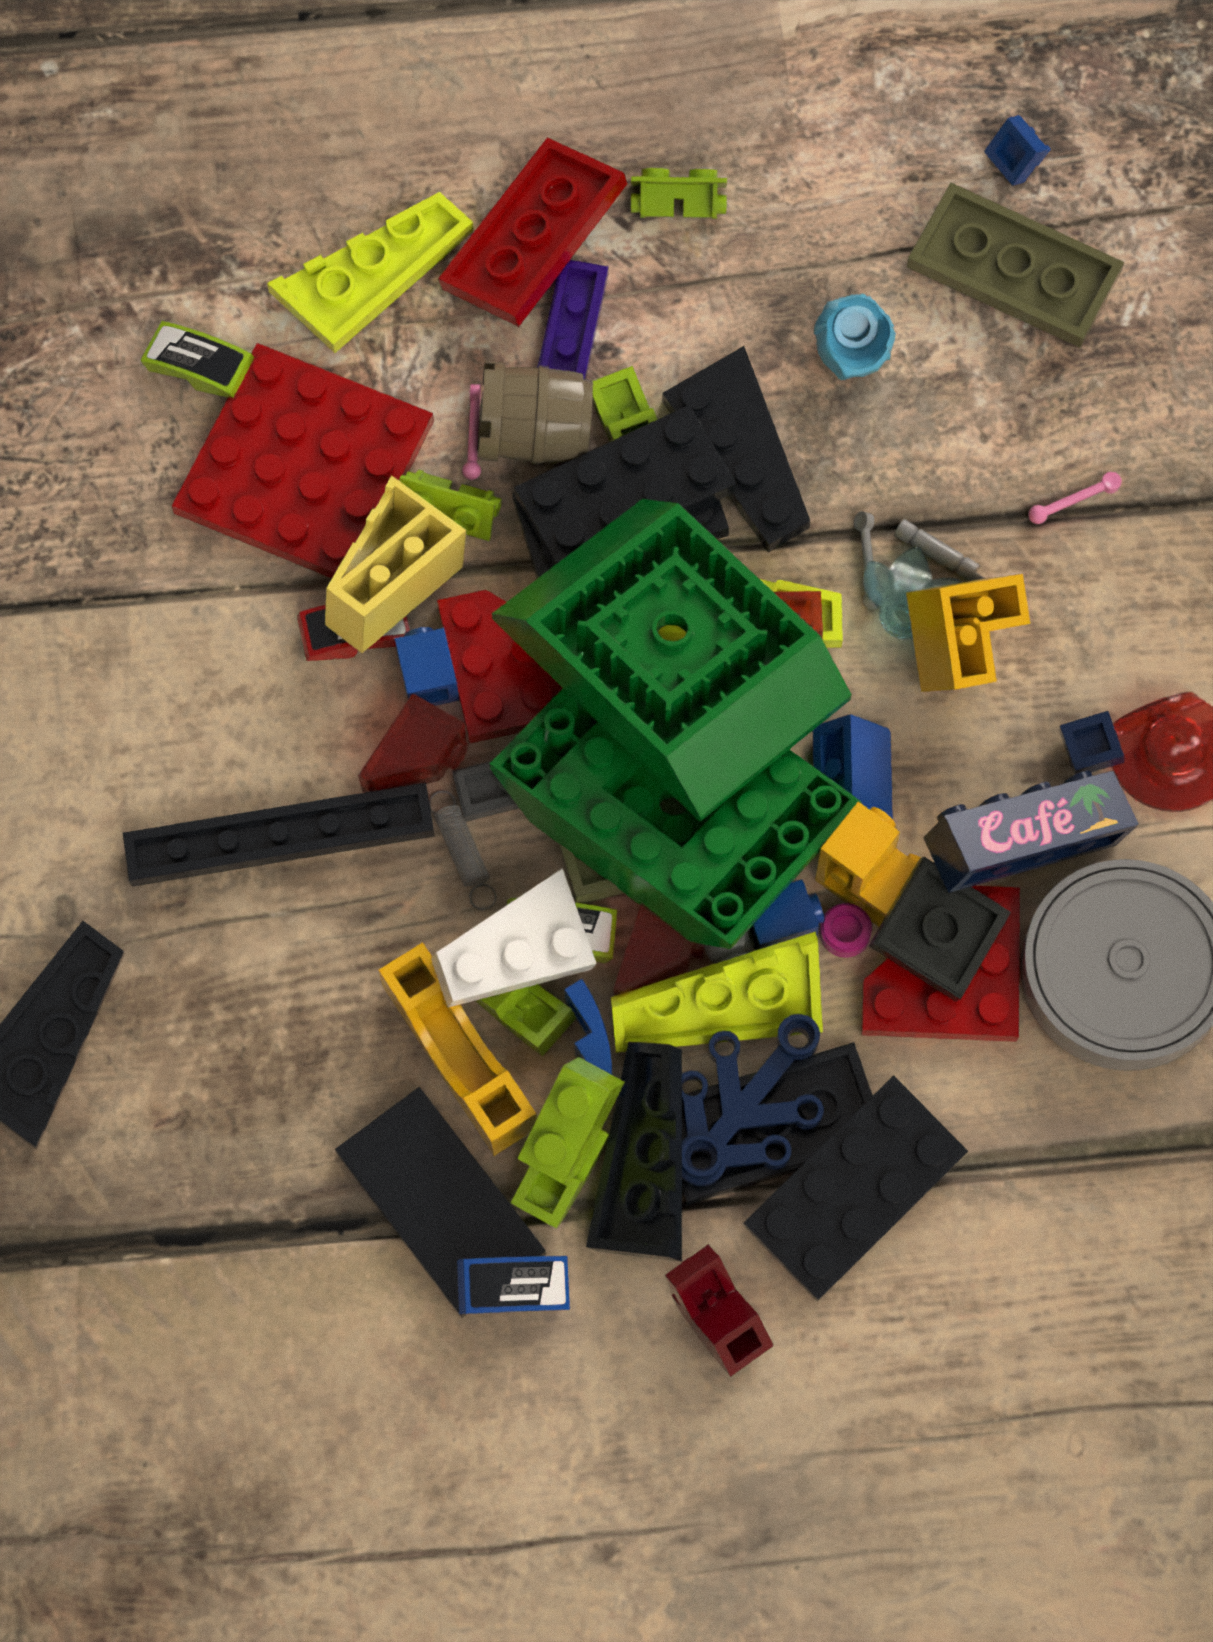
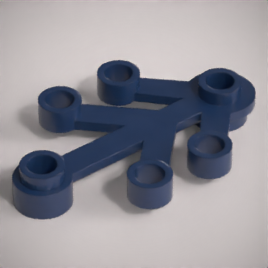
(742, 1107)

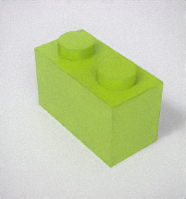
(570, 1120)

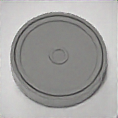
(1122, 964)

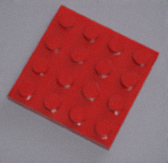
(300, 460)

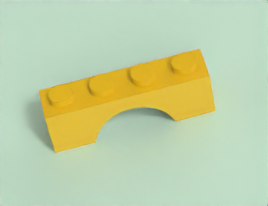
(458, 1052)

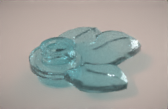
(888, 587)

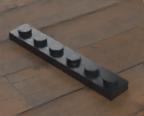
(278, 834)

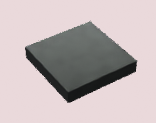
(939, 932)

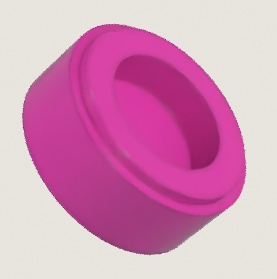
(846, 930)

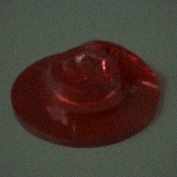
(1168, 753)

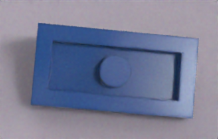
(856, 758)

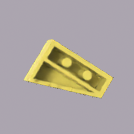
(392, 566)

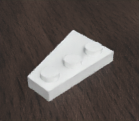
(517, 947)

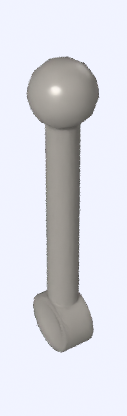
(864, 523)

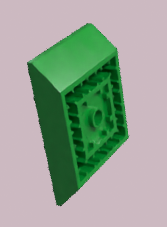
(691, 709)
(696, 875)

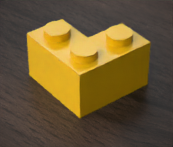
(954, 625)
(863, 862)

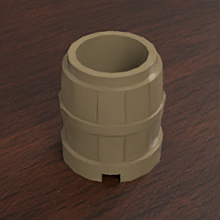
(534, 414)

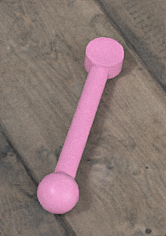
(471, 469)
(1110, 484)

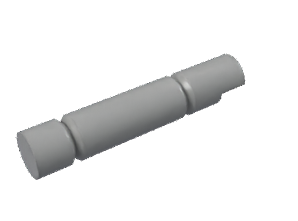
(938, 551)

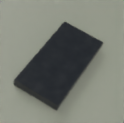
(831, 1076)
(434, 1192)

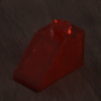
(415, 748)
(654, 953)

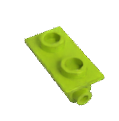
(660, 190)
(467, 507)

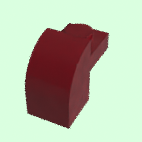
(718, 1311)

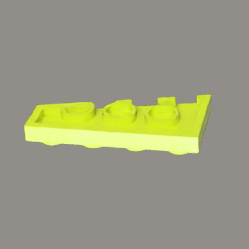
(736, 995)

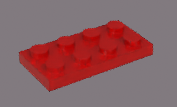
(532, 231)

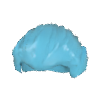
(854, 336)

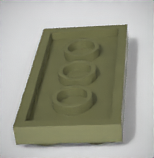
(1015, 264)

